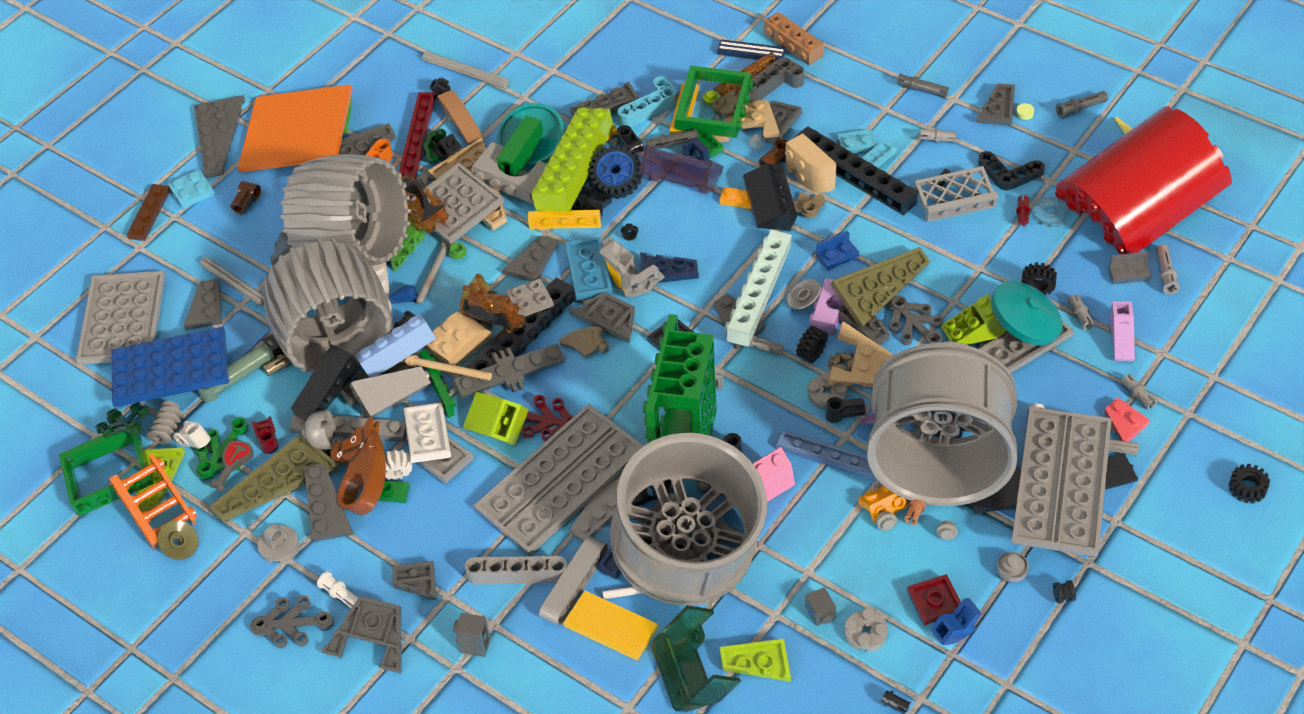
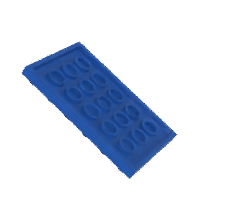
(169, 366)

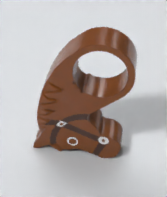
(366, 467)

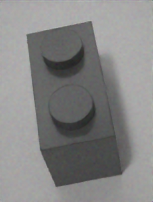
(472, 634)

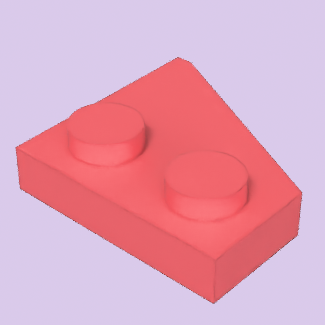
(1125, 419)

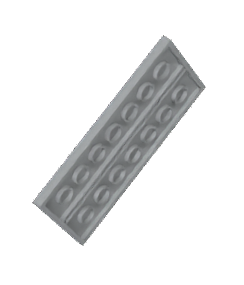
(558, 479)
(1062, 481)

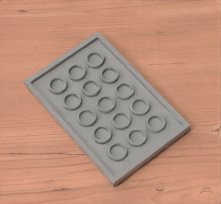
(120, 314)

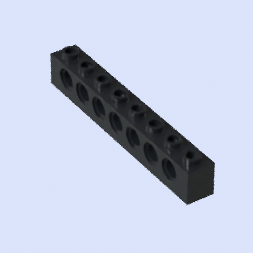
(865, 175)
(518, 340)

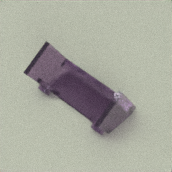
(680, 169)

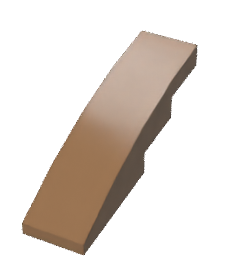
(460, 117)

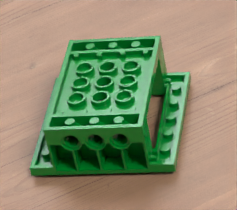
(681, 384)

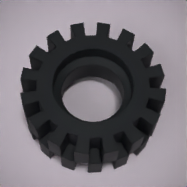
(1033, 272)
(812, 344)
(1254, 475)

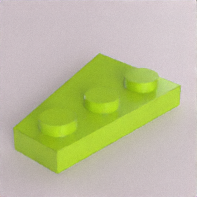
(757, 659)

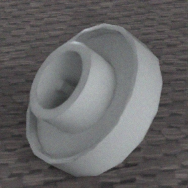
(1012, 567)

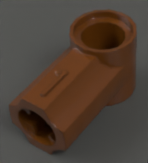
(776, 154)
(246, 193)

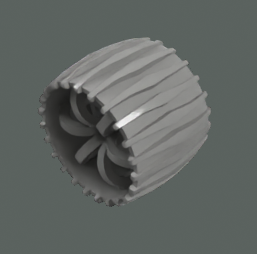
(348, 201)
(315, 279)

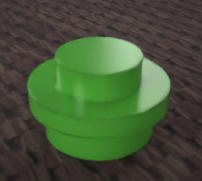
(457, 251)

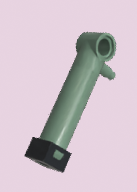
(244, 366)

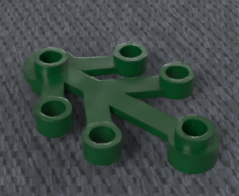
(119, 423)

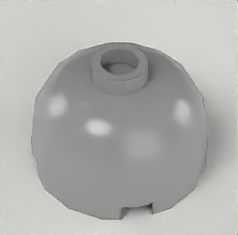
(319, 430)

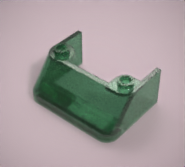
(681, 665)

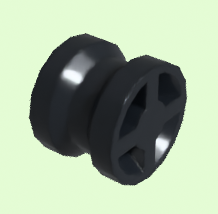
(1064, 591)

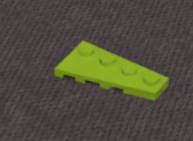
(171, 458)

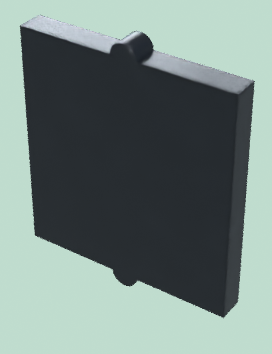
(1119, 471)

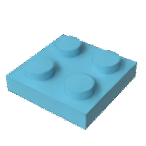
(191, 189)

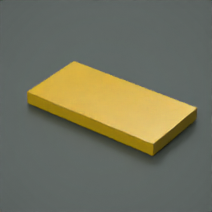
(611, 625)

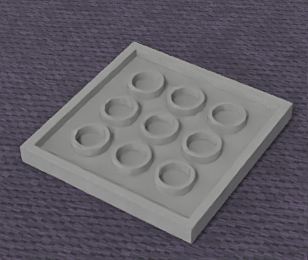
(466, 201)

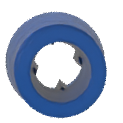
(404, 294)

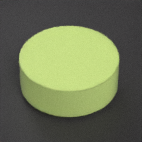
(1025, 111)

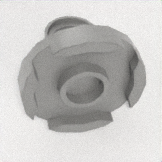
(278, 544)

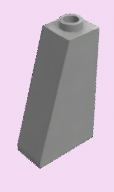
(387, 390)

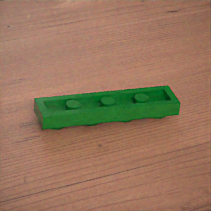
(440, 388)

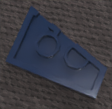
(672, 269)

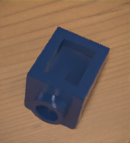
(696, 148)
(609, 565)

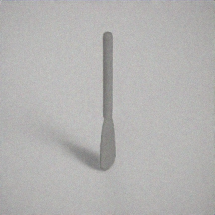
(433, 271)

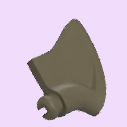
(586, 341)

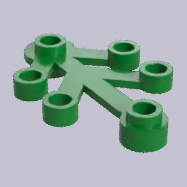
(239, 427)

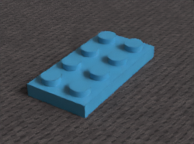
(588, 268)

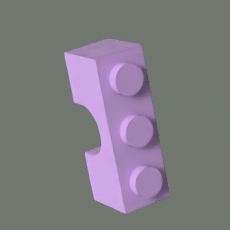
(824, 316)

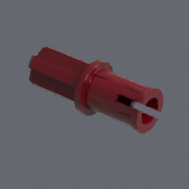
(1023, 210)

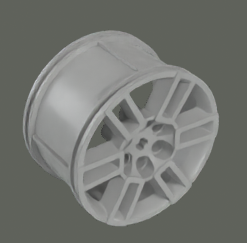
(944, 389)
(662, 568)

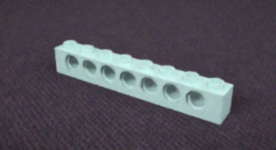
(758, 288)

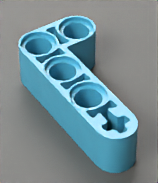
(661, 100)

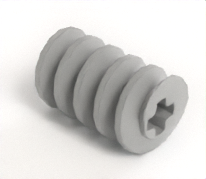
(165, 423)

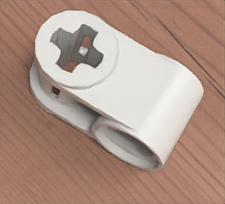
(192, 435)

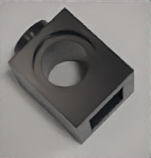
(447, 147)

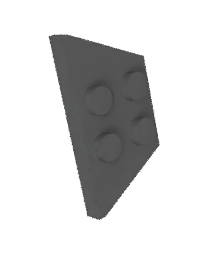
(608, 313)

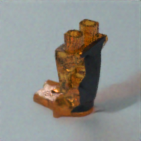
(425, 211)
(488, 307)

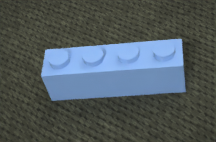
(395, 346)

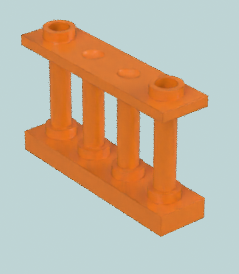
(132, 502)

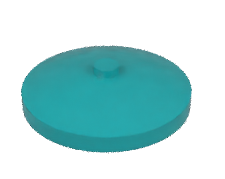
(552, 129)
(1026, 313)

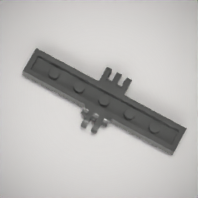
(510, 370)

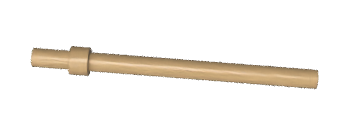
(413, 361)

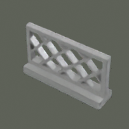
(963, 205)

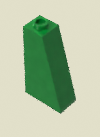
(520, 146)

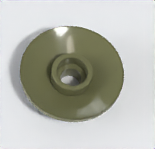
(183, 534)

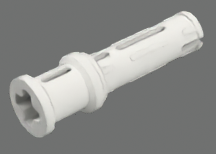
(336, 589)

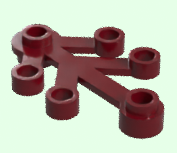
(547, 419)

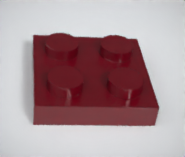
(933, 598)

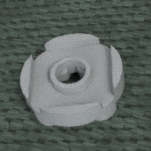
(817, 387)
(865, 641)

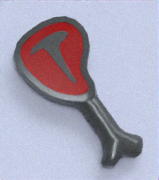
(234, 454)

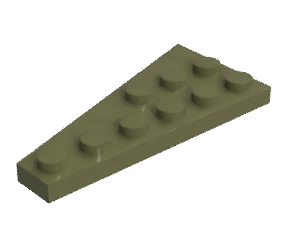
(272, 479)

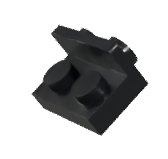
(591, 200)

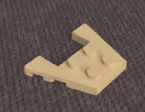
(757, 115)
(866, 360)

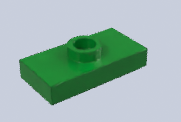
(711, 143)
(395, 492)

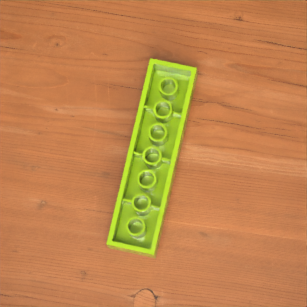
(572, 159)

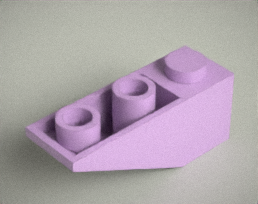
(1122, 330)

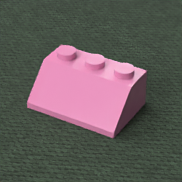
(775, 473)

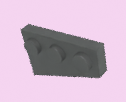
(999, 106)
(873, 329)

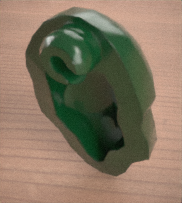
(431, 140)

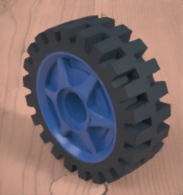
(616, 159)

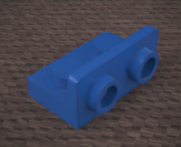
(836, 250)

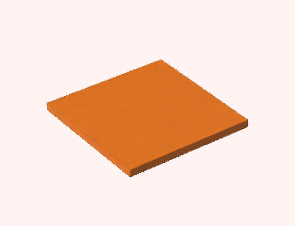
(295, 128)

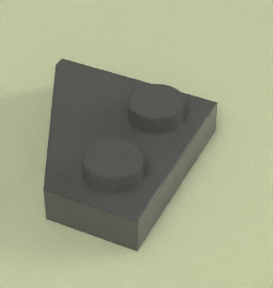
(416, 579)

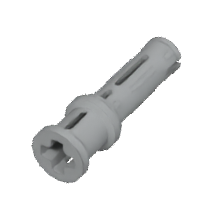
(1168, 274)

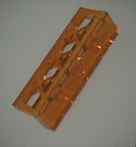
(754, 68)

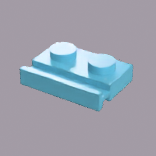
(857, 141)

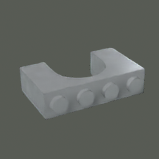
(487, 170)

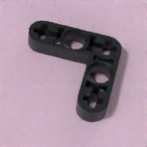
(1008, 179)

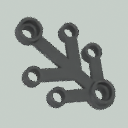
(900, 306)
(289, 621)

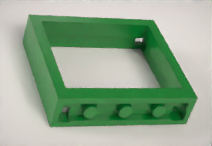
(707, 126)
(90, 451)

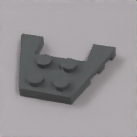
(374, 623)

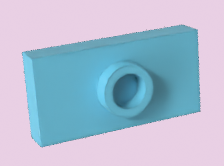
(880, 153)

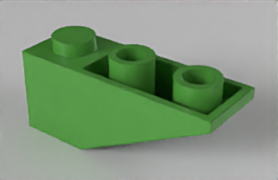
(409, 244)

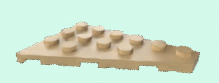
(467, 158)

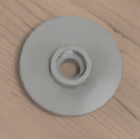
(803, 294)

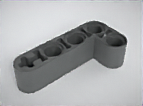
(775, 75)

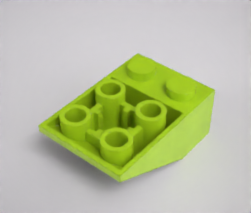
(974, 324)
(495, 418)

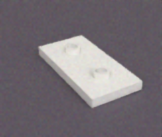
(427, 432)

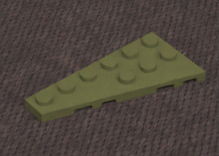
(873, 287)

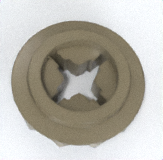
(836, 360)

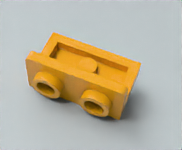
(882, 500)

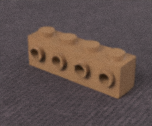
(794, 38)

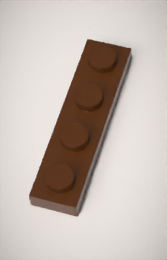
(148, 212)

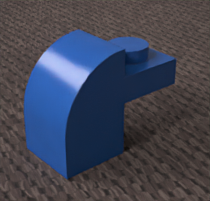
(957, 625)

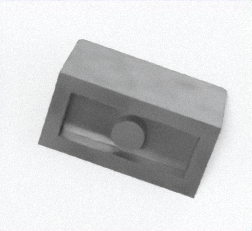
(1129, 268)

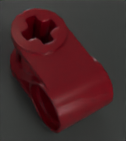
(266, 435)

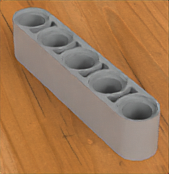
(506, 570)
(573, 581)

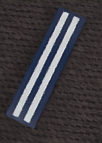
(748, 50)

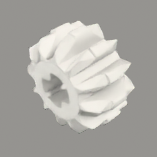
(397, 464)

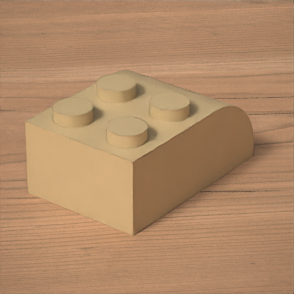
(810, 164)
(457, 339)

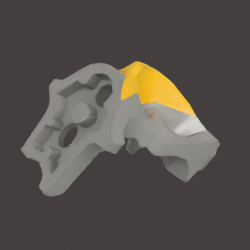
(623, 271)

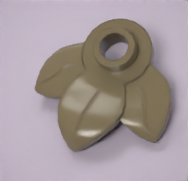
(726, 104)
(809, 206)

